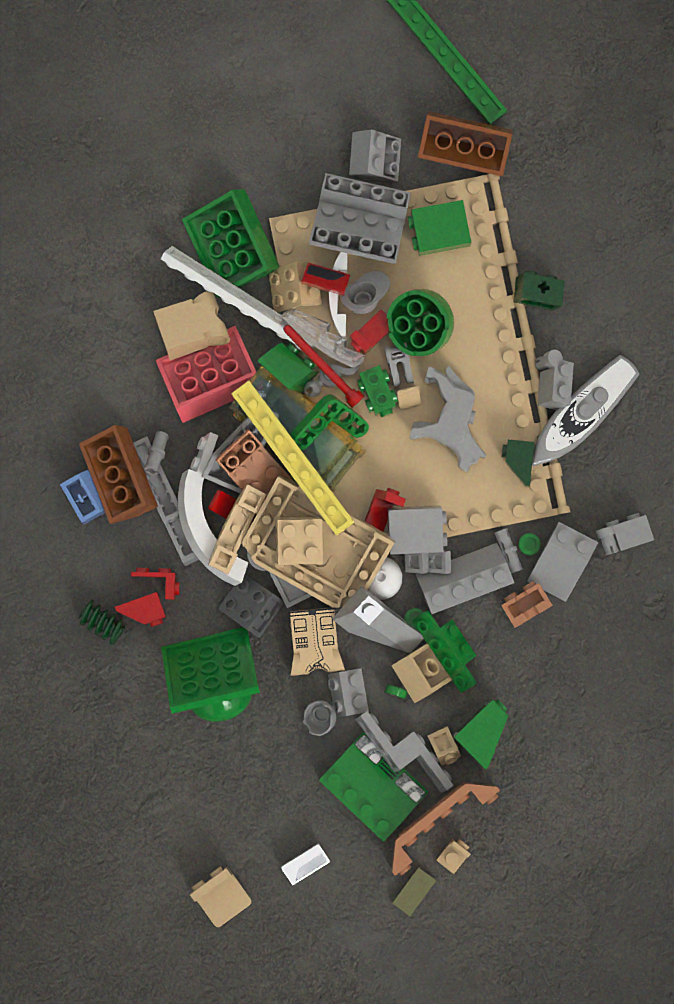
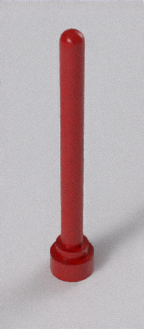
(352, 396)

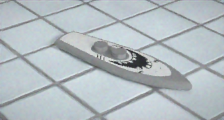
(587, 410)

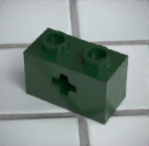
(539, 290)

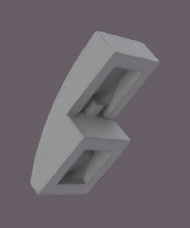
(428, 562)

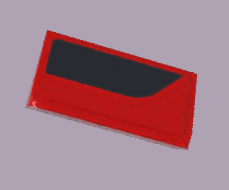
(325, 279)

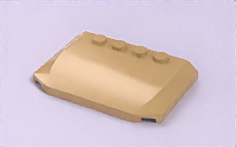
(348, 559)

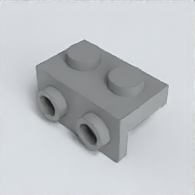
(348, 692)

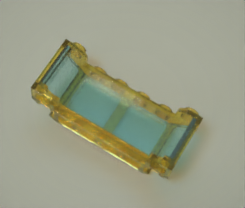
(330, 452)

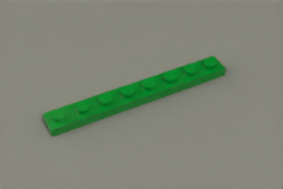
(449, 59)

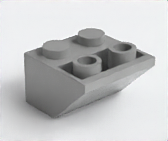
(375, 156)

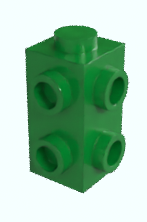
(380, 398)

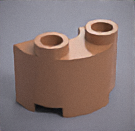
(526, 604)

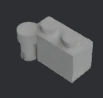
(556, 381)
(625, 535)

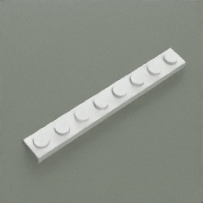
(227, 291)

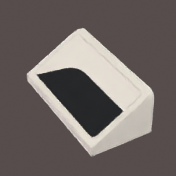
(305, 864)

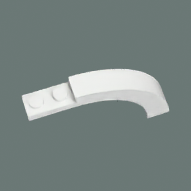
(192, 515)

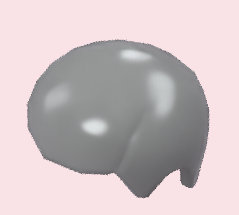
(319, 717)

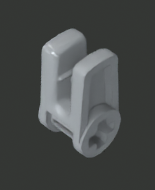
(392, 361)

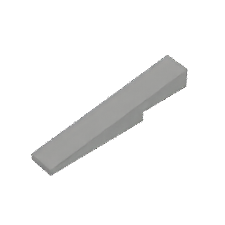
(167, 504)

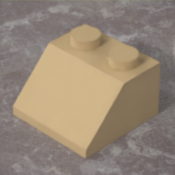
(421, 673)

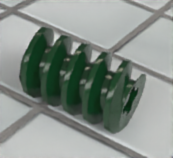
(101, 622)

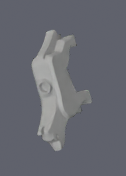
(453, 421)

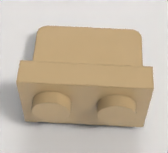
(288, 289)
(221, 896)

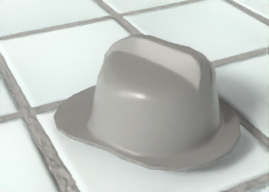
(366, 292)

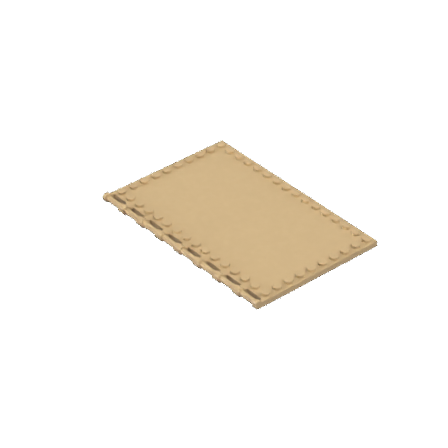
(479, 352)

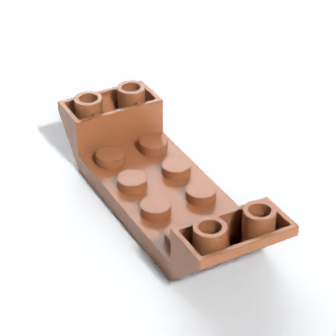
(250, 464)
(401, 859)

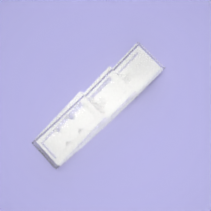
(318, 334)

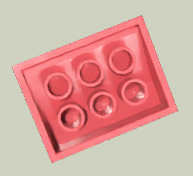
(207, 376)

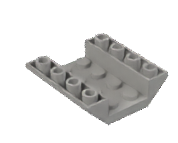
(360, 218)

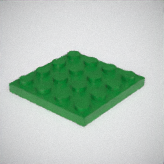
(209, 670)

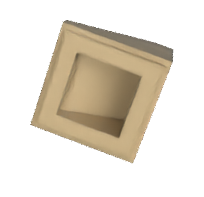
(408, 397)

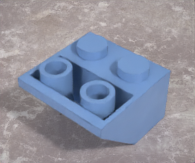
(83, 496)

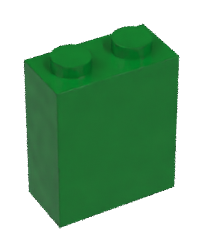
(439, 228)

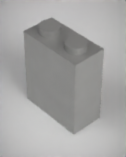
(417, 529)

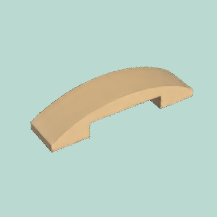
(235, 528)

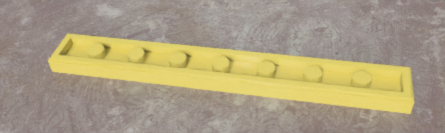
(293, 458)

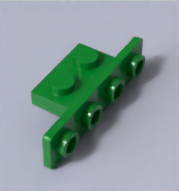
(449, 648)

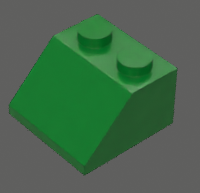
(289, 366)

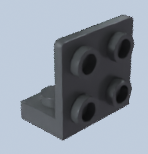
(251, 606)

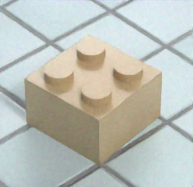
(299, 540)

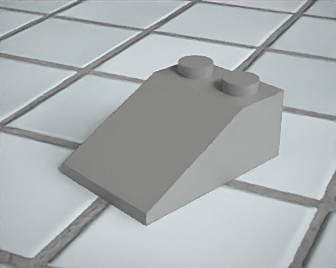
(562, 561)

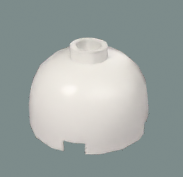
(387, 580)

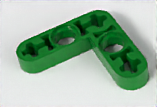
(331, 414)

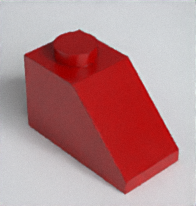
(144, 610)

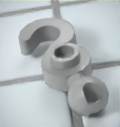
(315, 386)

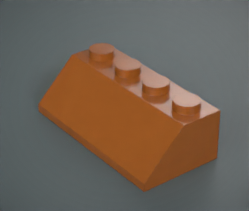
(465, 143)
(118, 474)

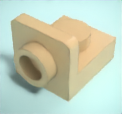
(444, 746)
(454, 855)

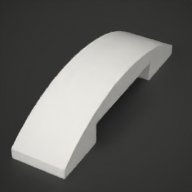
(338, 319)

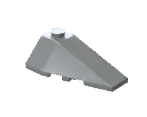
(214, 471)
(373, 620)

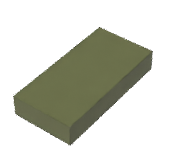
(414, 891)

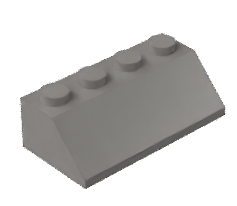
(469, 578)

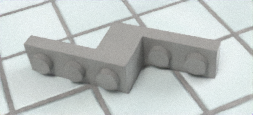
(404, 751)

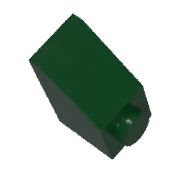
(519, 459)

